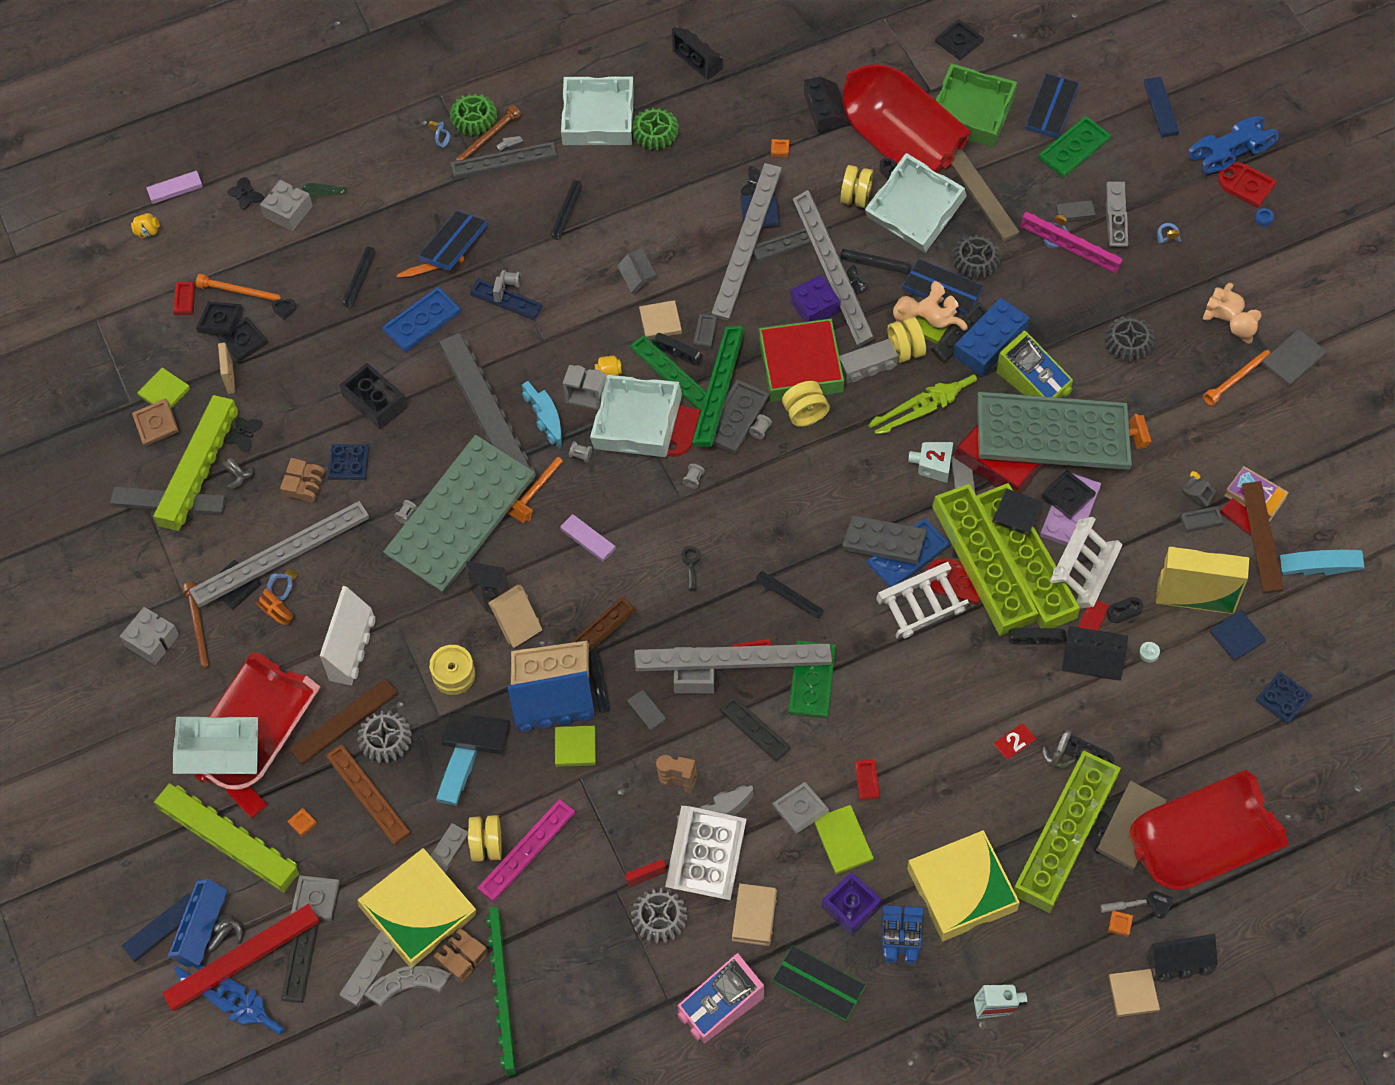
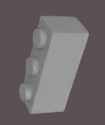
(868, 361)

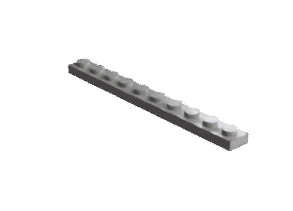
(746, 242)
(833, 268)
(278, 554)
(732, 657)
(381, 949)

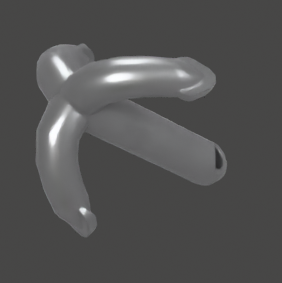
(232, 467)
(1055, 761)
(223, 926)

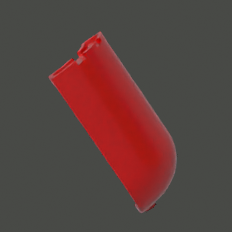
(901, 117)
(272, 697)
(1206, 833)

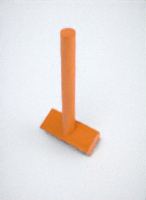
(1139, 431)
(519, 509)

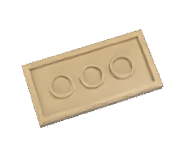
(549, 662)

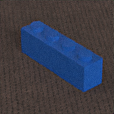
(197, 923)

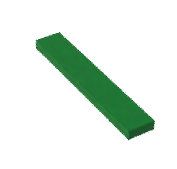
(669, 371)

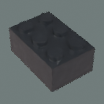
(373, 395)

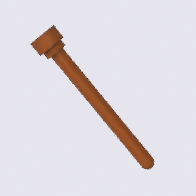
(512, 114)
(197, 624)

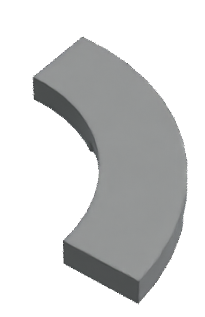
(406, 978)

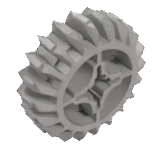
(399, 736)
(648, 904)

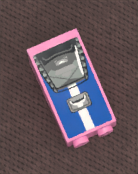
(721, 999)

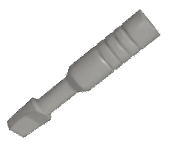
(1120, 905)

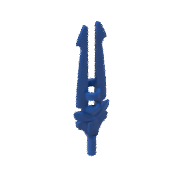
(247, 1011)

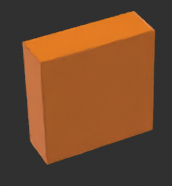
(780, 148)
(302, 822)
(1120, 923)

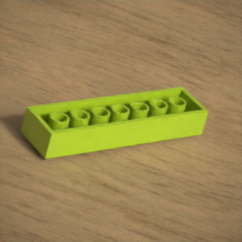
(985, 559)
(1034, 566)
(1066, 831)

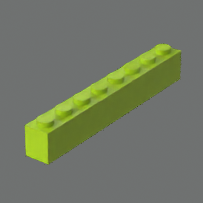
(195, 463)
(226, 837)

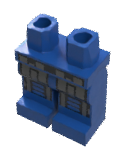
(899, 940)

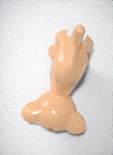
(1229, 307)
(929, 309)

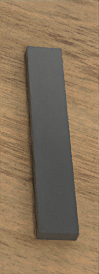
(503, 160)
(151, 498)

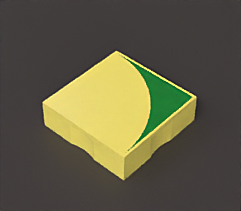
(1202, 580)
(963, 885)
(417, 907)

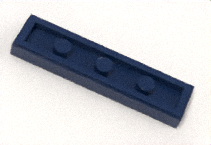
(1161, 107)
(510, 301)
(156, 930)

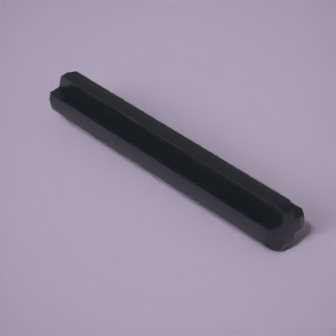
(566, 209)
(876, 261)
(358, 276)
(789, 595)
(598, 681)

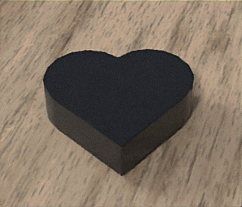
(284, 308)
(1159, 903)

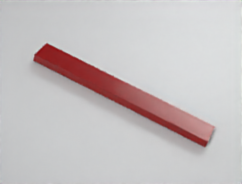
(240, 957)

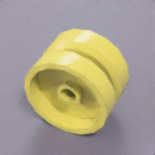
(856, 187)
(907, 339)
(805, 403)
(452, 669)
(485, 838)

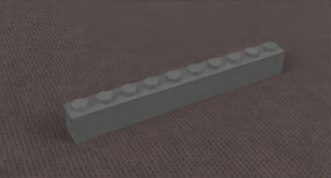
(480, 399)

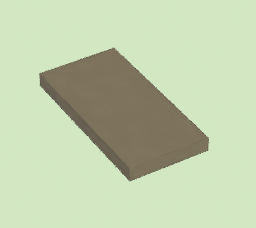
(1116, 840)

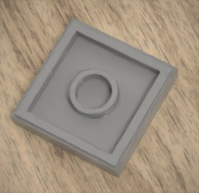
(800, 807)
(319, 894)

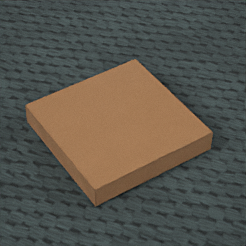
(155, 422)

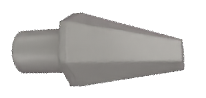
(509, 142)

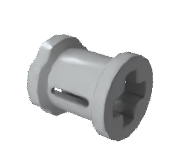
(511, 278)
(761, 425)
(580, 451)
(693, 476)
(405, 512)

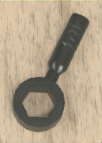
(691, 571)

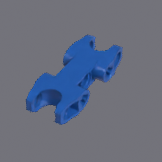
(1223, 151)

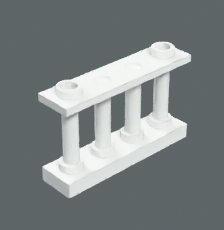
(1101, 564)
(923, 581)

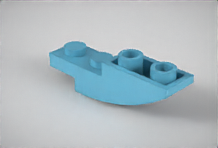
(546, 413)

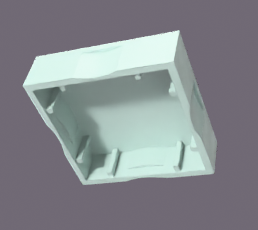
(597, 111)
(915, 203)
(636, 416)
(215, 745)

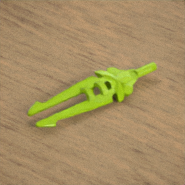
(940, 394)

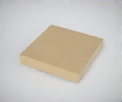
(660, 319)
(226, 368)
(1134, 993)

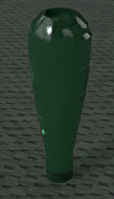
(317, 190)

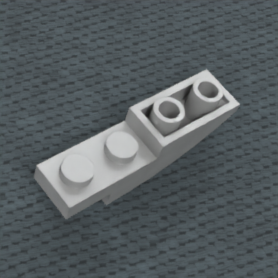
(1116, 214)
(730, 802)

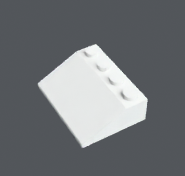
(346, 638)
(705, 852)

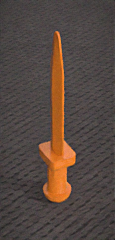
(421, 269)

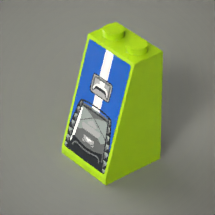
(1032, 369)

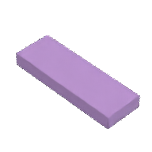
(174, 187)
(587, 538)

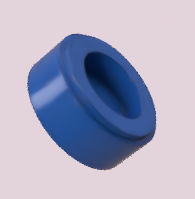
(1264, 217)

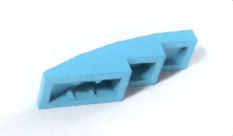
(1322, 561)
(456, 775)

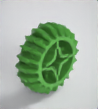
(473, 110)
(655, 129)

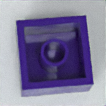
(815, 300)
(851, 903)

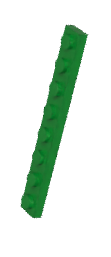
(718, 387)
(501, 998)

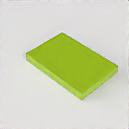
(843, 840)

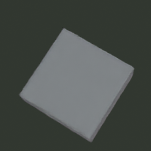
(498, 289)

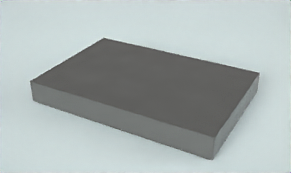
(1293, 358)

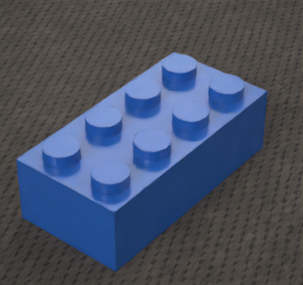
(989, 336)

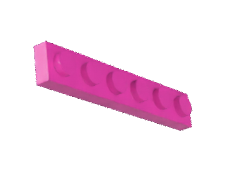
(1071, 242)
(526, 851)

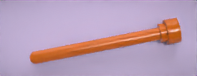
(204, 281)
(1212, 395)

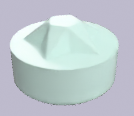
(1149, 652)

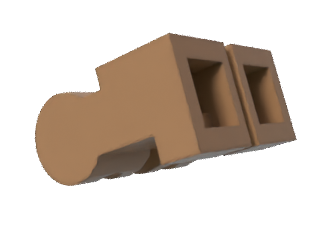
(293, 482)
(677, 772)
(461, 964)

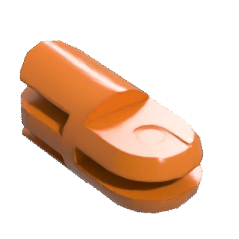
(274, 607)

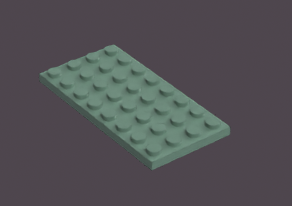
(1053, 430)
(459, 513)

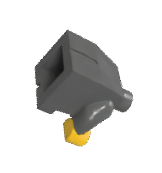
(1198, 491)

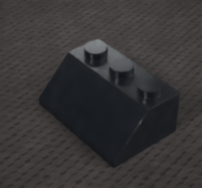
(696, 53)
(825, 104)
(487, 582)
(1094, 653)
(1183, 958)

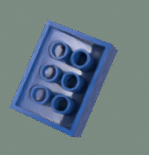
(551, 701)

